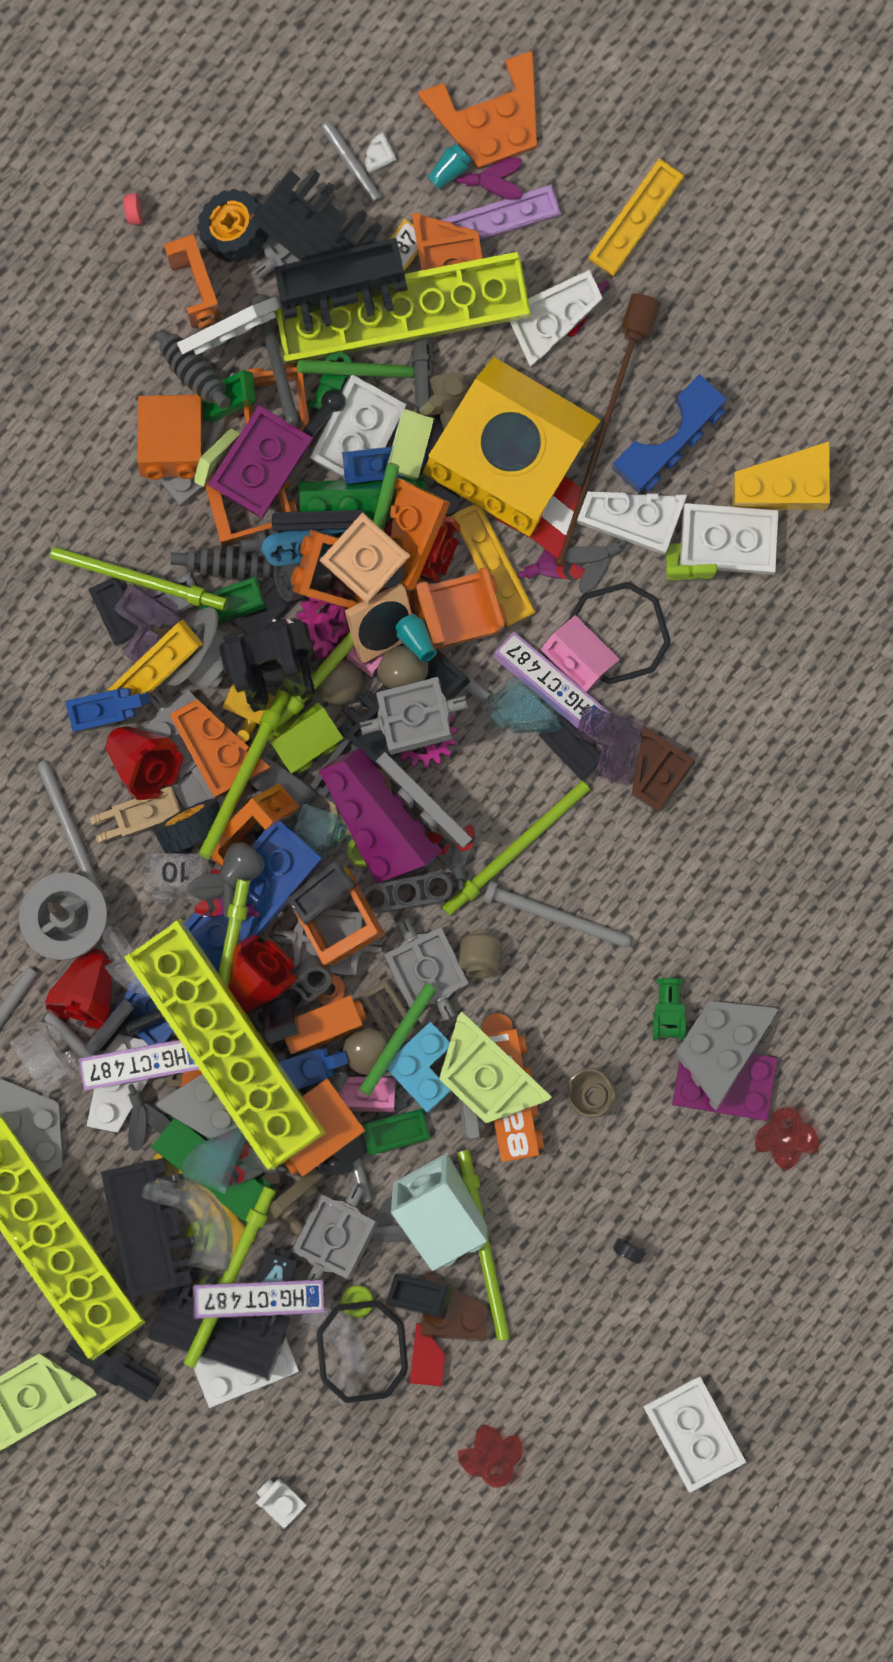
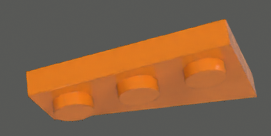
(415, 526)
(213, 747)

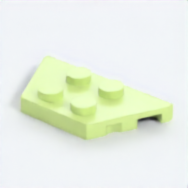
(486, 1075)
(35, 1396)

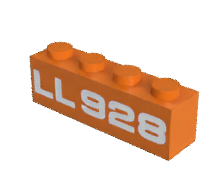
(516, 1131)

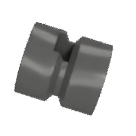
(282, 575)

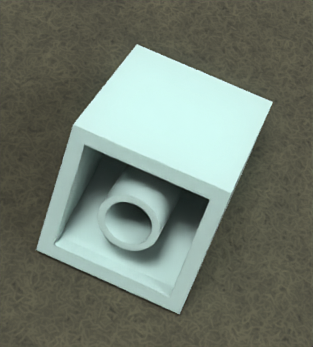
(438, 1213)

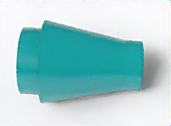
(449, 166)
(414, 634)

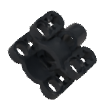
(279, 647)

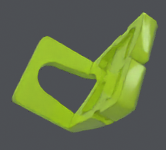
(686, 572)

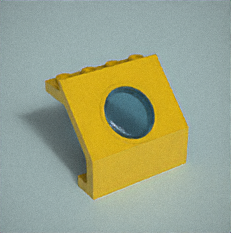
(510, 445)

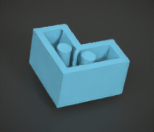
(413, 1065)

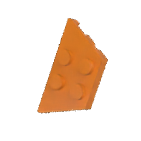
(444, 243)

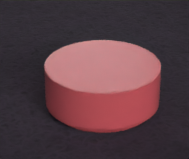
(133, 209)

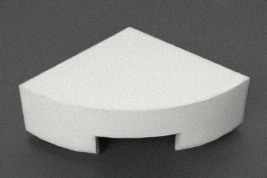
(379, 154)

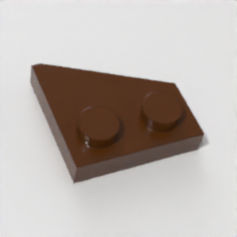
(659, 770)
(463, 1321)

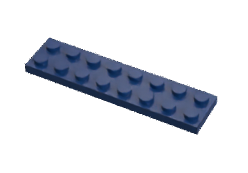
(287, 868)

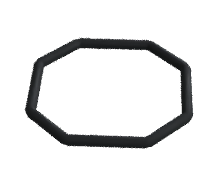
(652, 668)
(321, 1355)

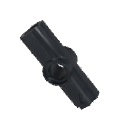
(119, 1370)

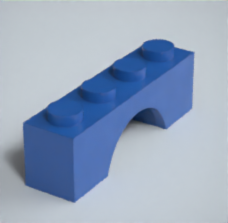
(642, 463)

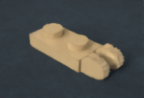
(137, 815)

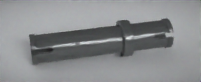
(423, 370)

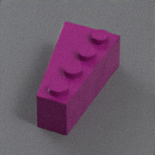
(376, 817)

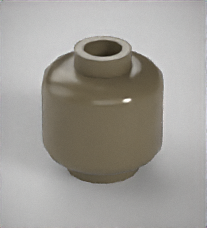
(480, 954)

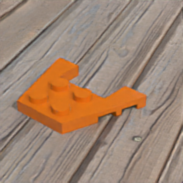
(494, 127)

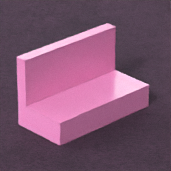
(579, 653)

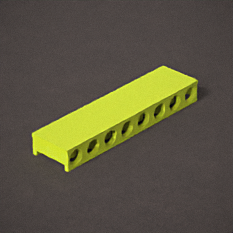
(434, 305)
(225, 1045)
(60, 1253)

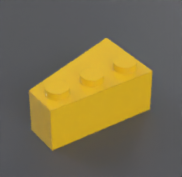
(786, 482)

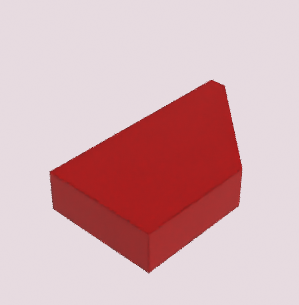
(426, 1361)

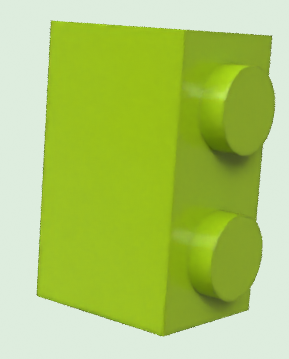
(305, 738)

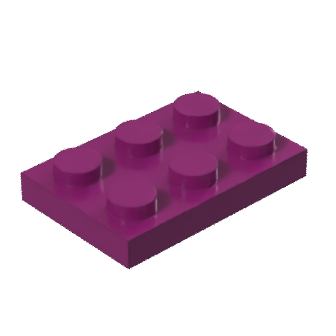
(260, 462)
(746, 1098)

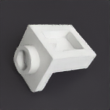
(280, 1502)

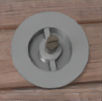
(205, 665)
(63, 916)

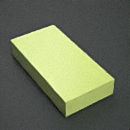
(411, 443)
(213, 457)

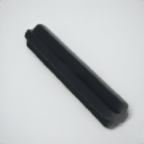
(314, 520)

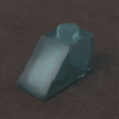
(521, 710)
(320, 828)
(215, 1160)

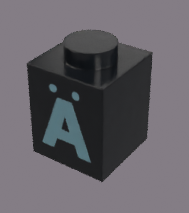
(278, 1267)

